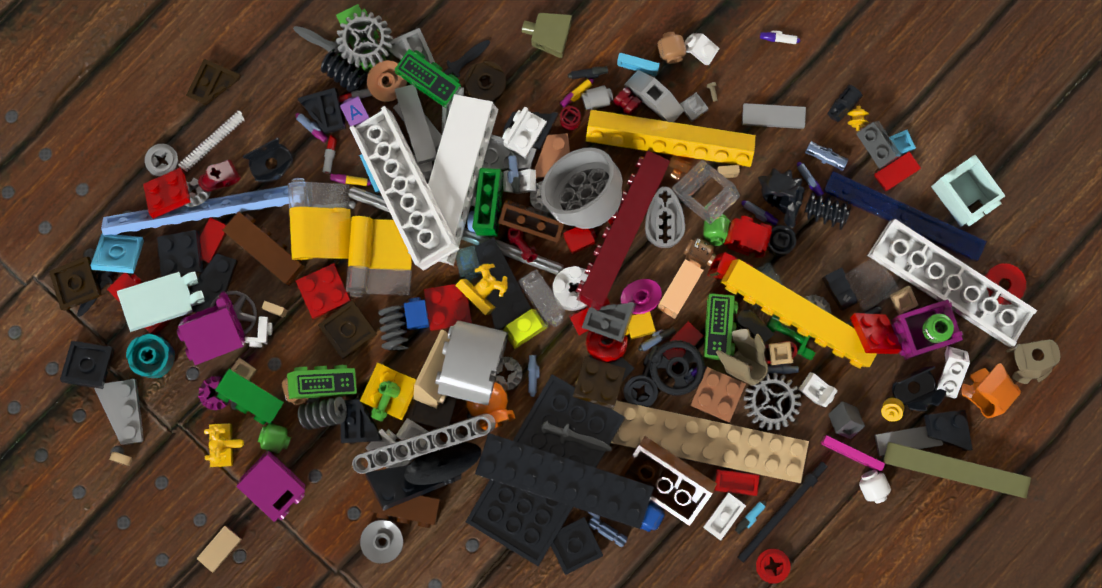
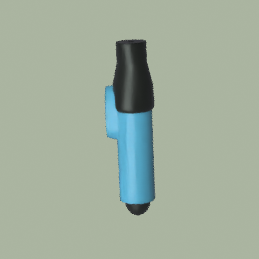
(750, 518)

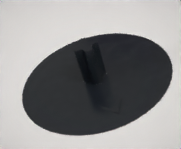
(443, 464)

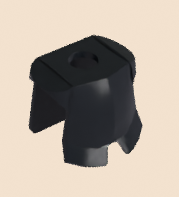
(259, 156)
(925, 396)

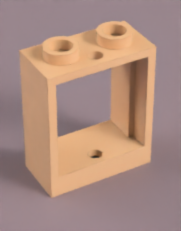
(680, 288)

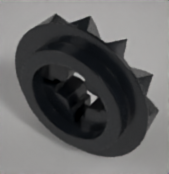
(645, 399)

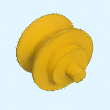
(858, 118)
(892, 409)

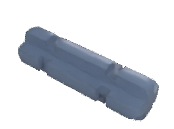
(607, 531)

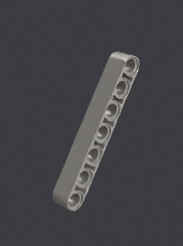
(413, 443)

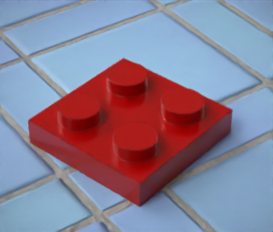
(166, 193)
(323, 291)
(446, 307)
(875, 333)

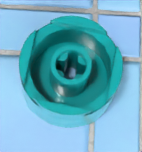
(162, 354)

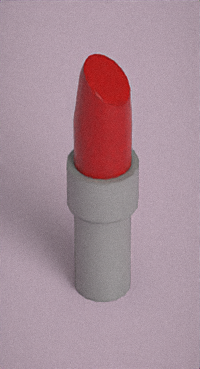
(357, 93)
(329, 154)

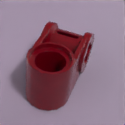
(219, 176)

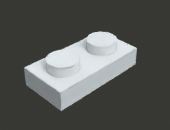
(724, 516)

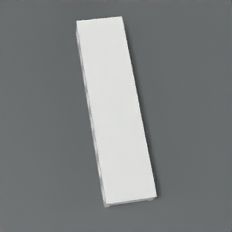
(458, 159)
(404, 189)
(949, 278)

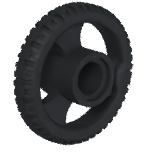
(691, 355)

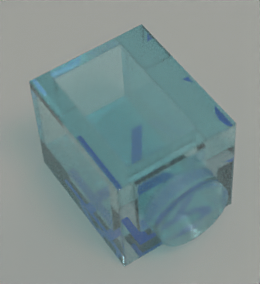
(467, 262)

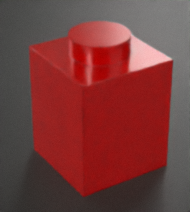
(579, 239)

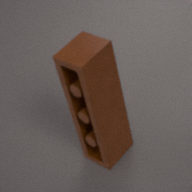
(263, 248)

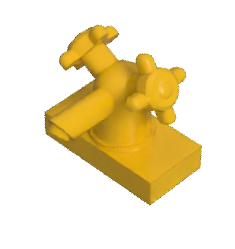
(483, 288)
(221, 445)

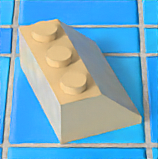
(425, 388)

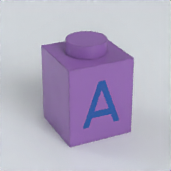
(354, 111)

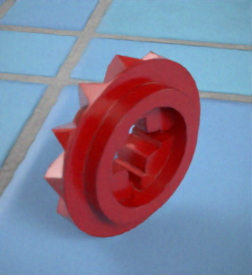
(782, 570)

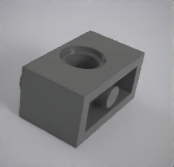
(878, 144)

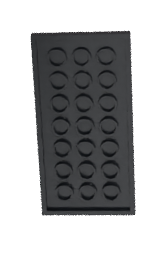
(526, 520)

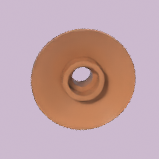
(384, 91)

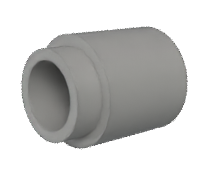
(597, 98)

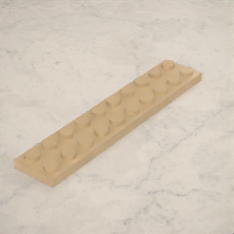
(713, 442)

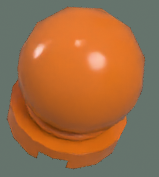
(496, 407)

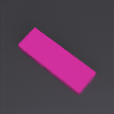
(852, 453)

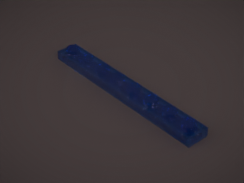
(918, 221)

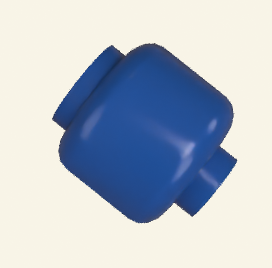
(653, 517)

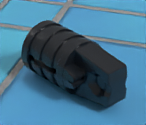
(844, 103)

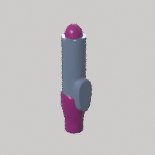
(313, 127)

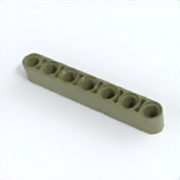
(957, 470)

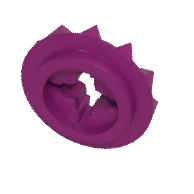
(204, 393)

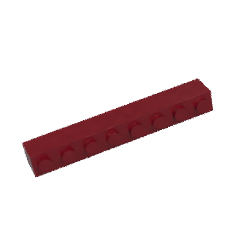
(622, 231)

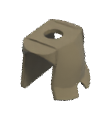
(749, 353)
(1033, 369)

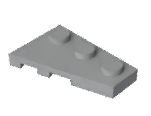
(123, 410)

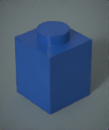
(416, 314)

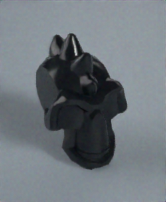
(783, 193)

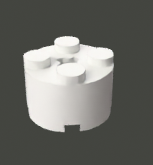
(561, 287)

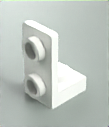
(954, 371)

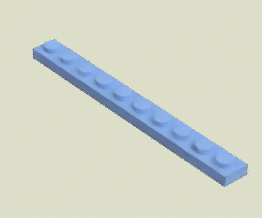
(210, 208)

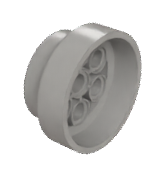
(583, 188)

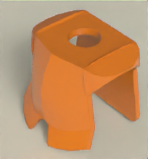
(991, 391)

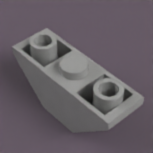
(655, 96)

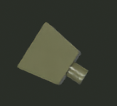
(549, 32)

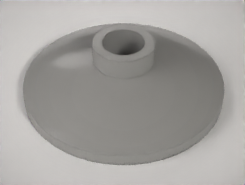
(370, 541)

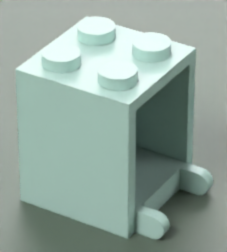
(964, 187)

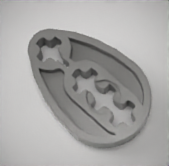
(677, 222)

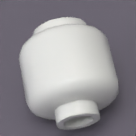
(875, 486)

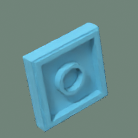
(117, 253)

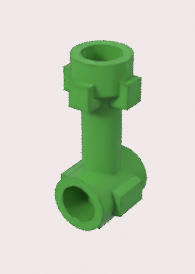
(388, 389)

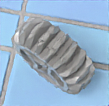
(371, 25)
(776, 410)

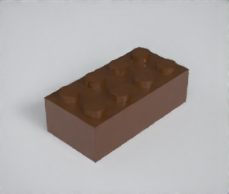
(677, 485)

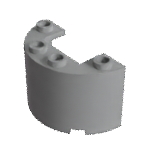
(471, 362)

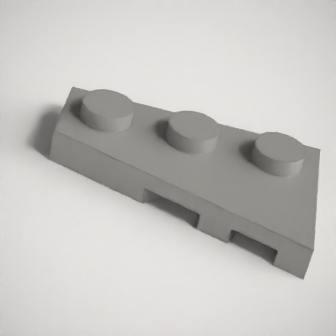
(497, 156)

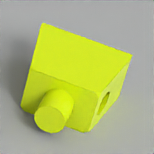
(525, 328)

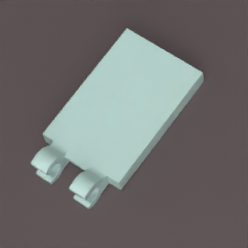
(159, 300)

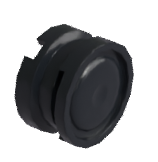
(781, 241)

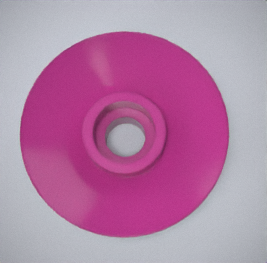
(644, 293)

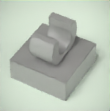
(694, 107)

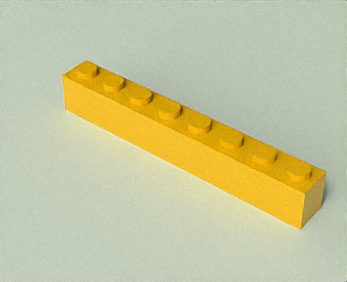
(670, 138)
(797, 312)

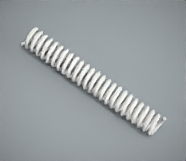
(209, 144)

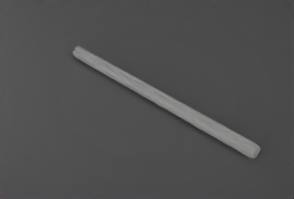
(506, 249)

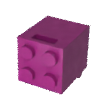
(909, 329)
(211, 331)
(268, 482)

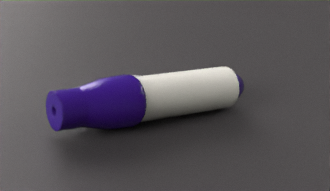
(777, 36)

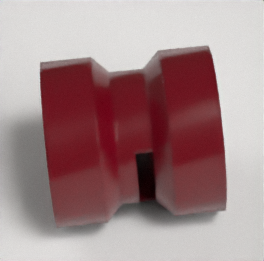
(627, 101)
(571, 122)

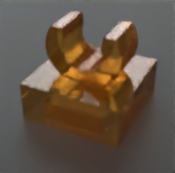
(679, 166)

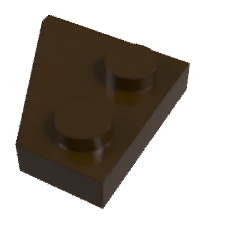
(211, 82)

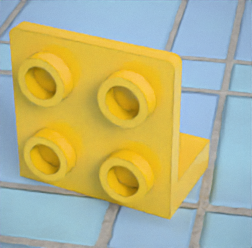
(397, 406)

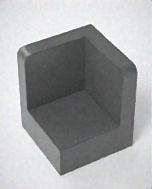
(846, 420)

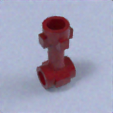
(516, 237)

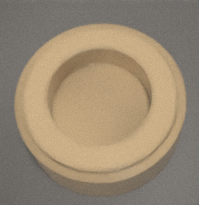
(120, 458)

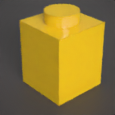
(640, 326)

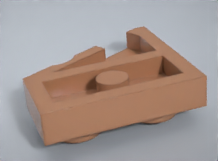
(553, 149)

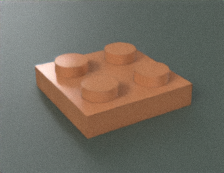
(718, 394)

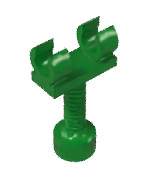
(775, 325)

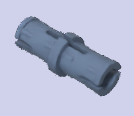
(826, 155)

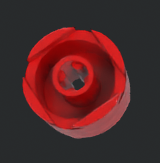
(748, 237)

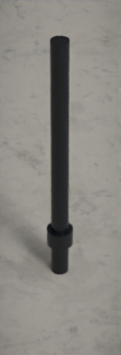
(809, 481)

